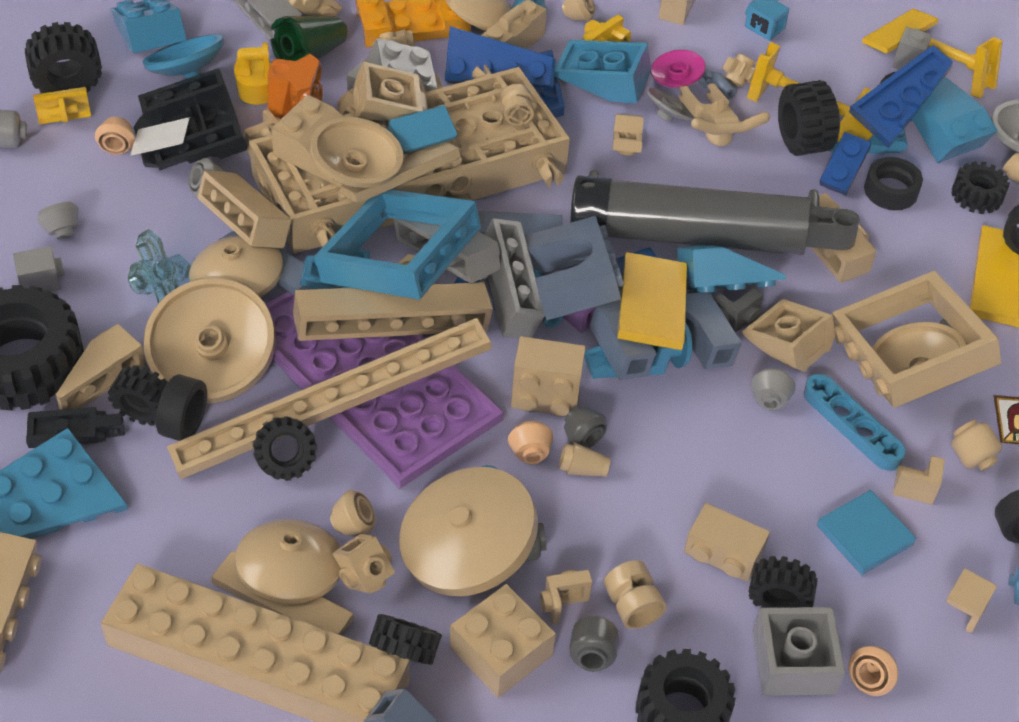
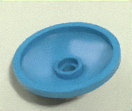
(185, 57)

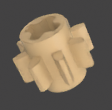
(739, 70)

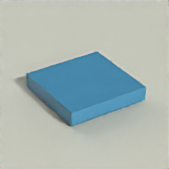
(866, 532)

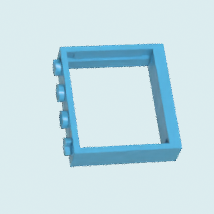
(458, 225)

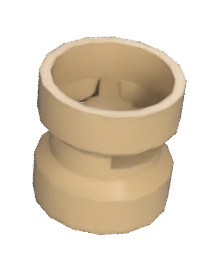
(517, 104)

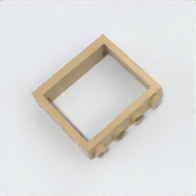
(977, 356)

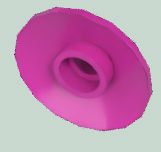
(678, 68)

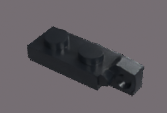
(84, 423)

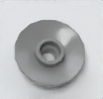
(669, 106)

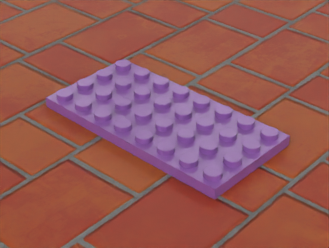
(401, 429)

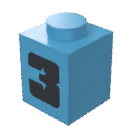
(766, 18)

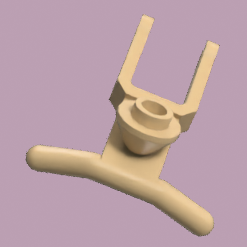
(717, 118)

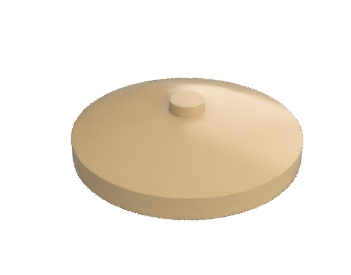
(211, 334)
(468, 531)

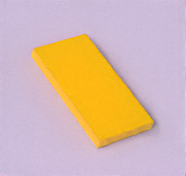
(995, 279)
(653, 301)

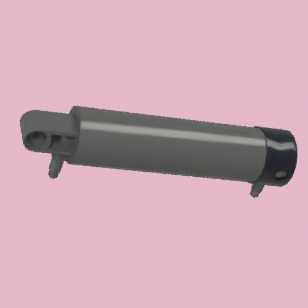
(712, 216)

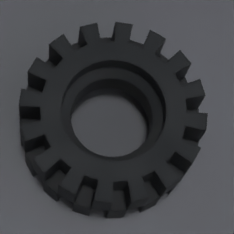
(969, 195)
(137, 394)
(293, 467)
(782, 584)
(405, 639)

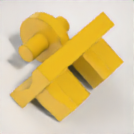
(608, 31)
(62, 105)

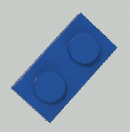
(845, 163)

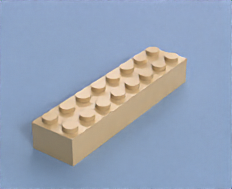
(249, 649)

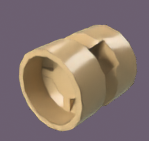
(634, 594)

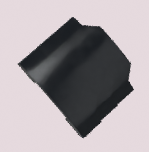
(212, 123)

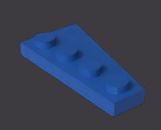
(471, 50)
(897, 99)

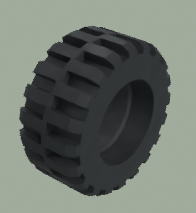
(43, 369)

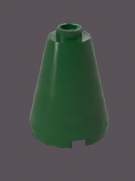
(306, 35)

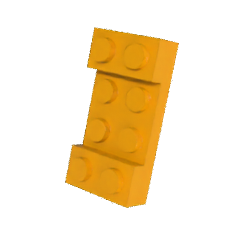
(424, 17)

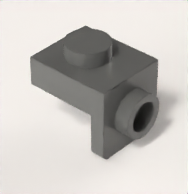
(743, 310)

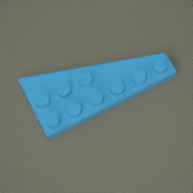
(54, 489)

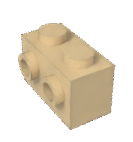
(726, 542)

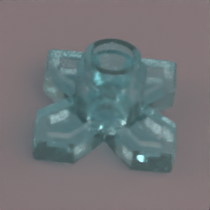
(155, 270)

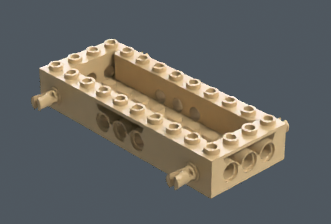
(491, 160)

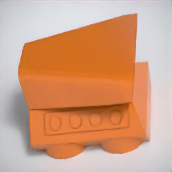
(291, 82)

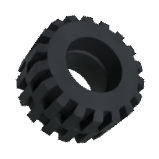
(58, 44)
(808, 118)
(687, 675)

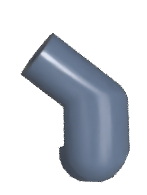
(721, 82)

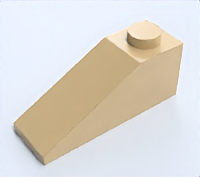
(99, 367)

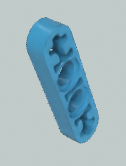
(856, 419)

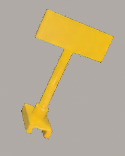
(983, 63)
(767, 74)

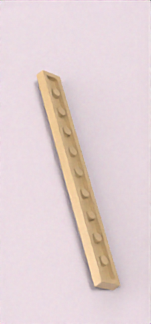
(332, 395)

